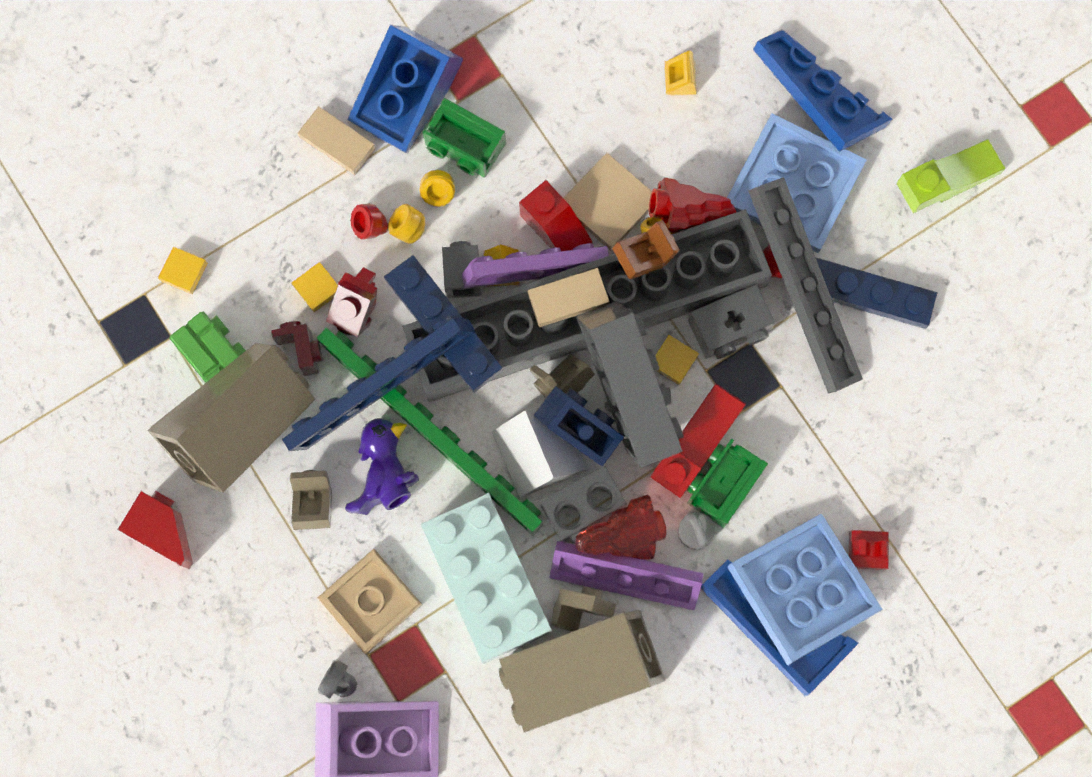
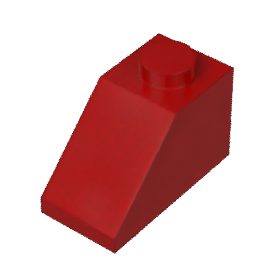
(553, 218)
(158, 527)

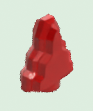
(686, 206)

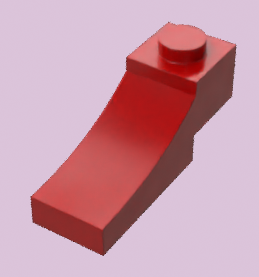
(699, 440)

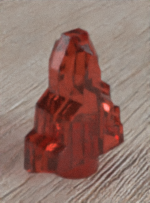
(626, 532)

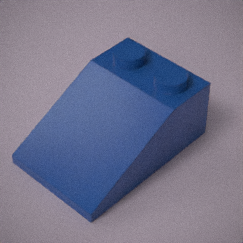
(404, 87)

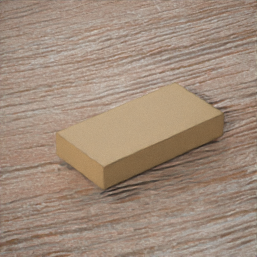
(336, 140)
(568, 297)

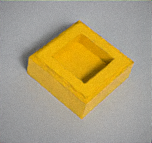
(182, 270)
(316, 287)
(675, 359)

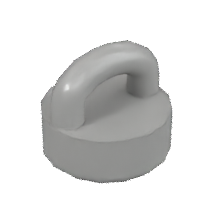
(696, 530)

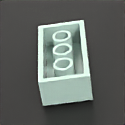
(486, 578)

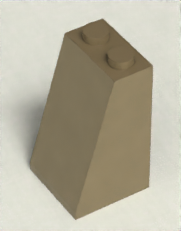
(233, 417)
(580, 670)

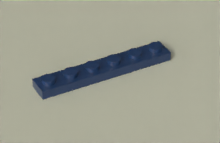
(388, 376)

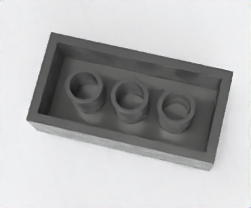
(630, 383)

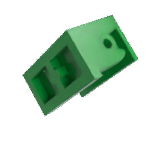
(464, 139)
(726, 482)

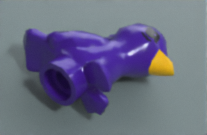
(386, 478)

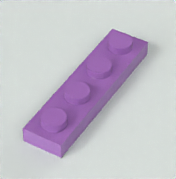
(520, 267)
(627, 576)

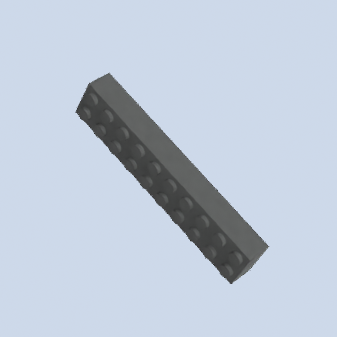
(710, 265)

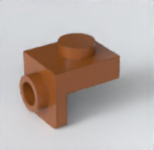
(646, 251)

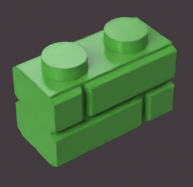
(205, 345)

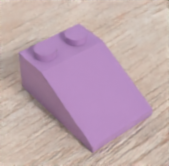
(377, 739)

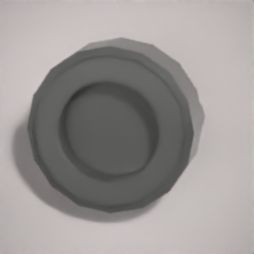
(332, 678)

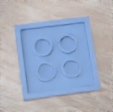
(813, 171)
(804, 588)

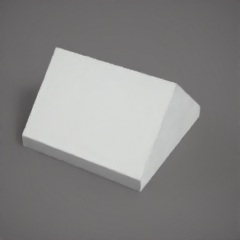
(536, 454)

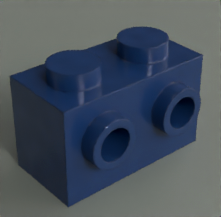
(578, 426)

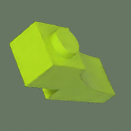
(949, 175)

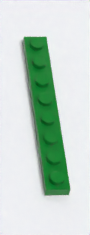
(442, 440)

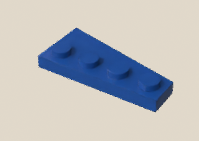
(831, 106)
(803, 673)

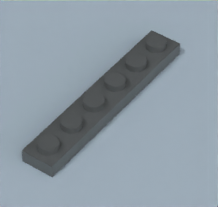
(805, 285)

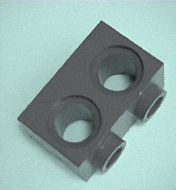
(578, 497)

